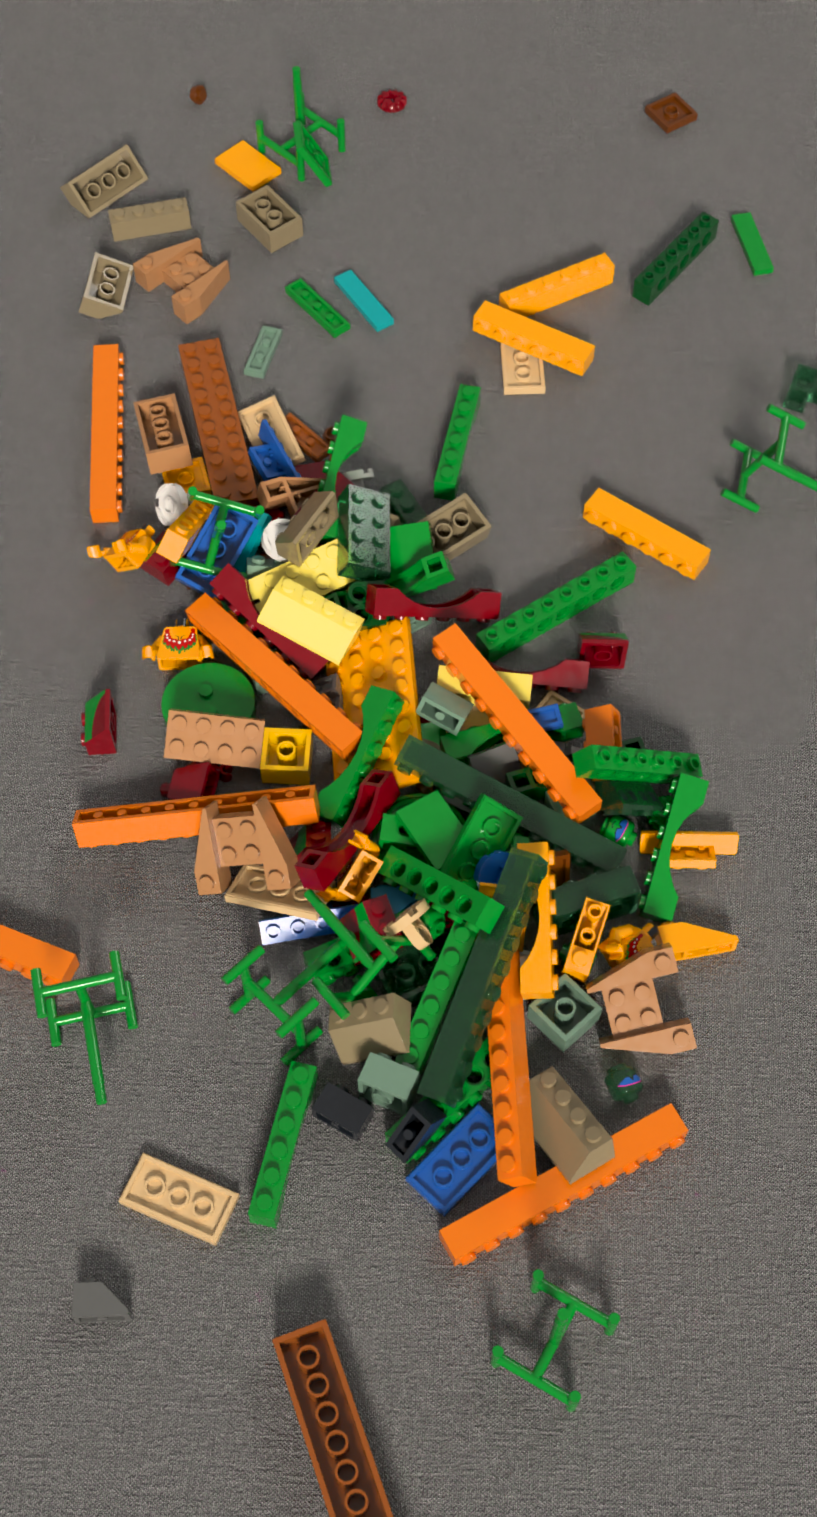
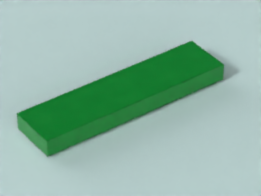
(752, 244)
(317, 308)

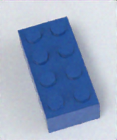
(235, 537)

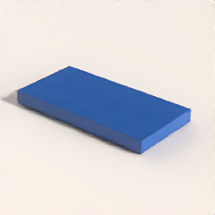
(457, 1161)

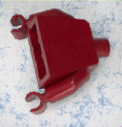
(195, 780)

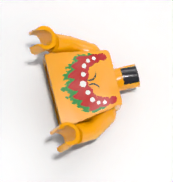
(128, 551)
(178, 647)
(357, 872)
(626, 941)

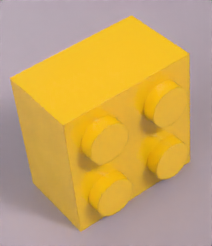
(286, 756)

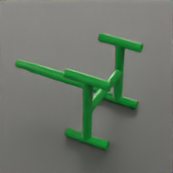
(301, 113)
(765, 459)
(219, 528)
(386, 945)
(48, 1009)
(290, 1023)
(557, 1332)

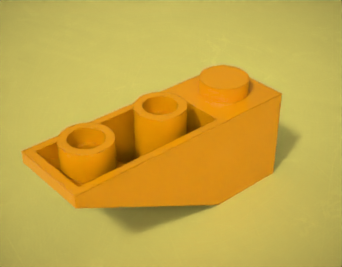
(585, 940)

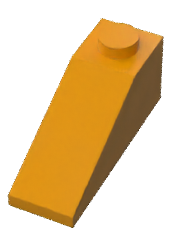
(694, 941)

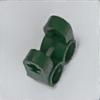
(358, 606)

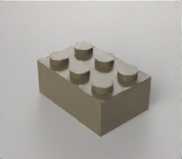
(269, 218)

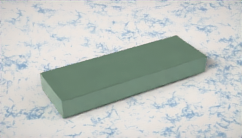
(263, 352)

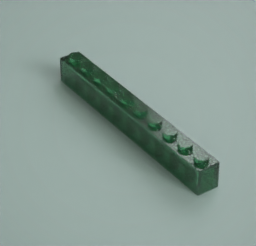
(538, 821)
(483, 980)

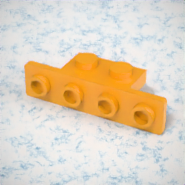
(693, 848)

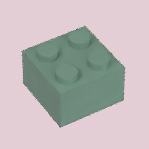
(566, 1015)
(388, 1083)

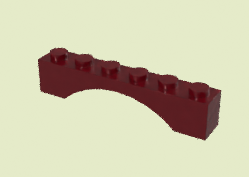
(235, 589)
(476, 603)
(567, 673)
(322, 864)

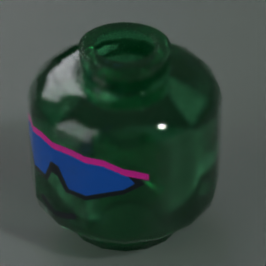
(623, 1083)

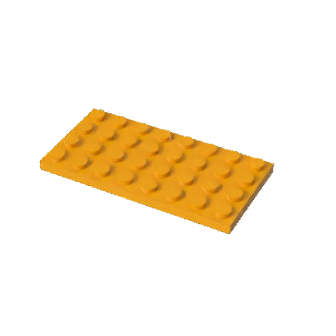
(384, 660)

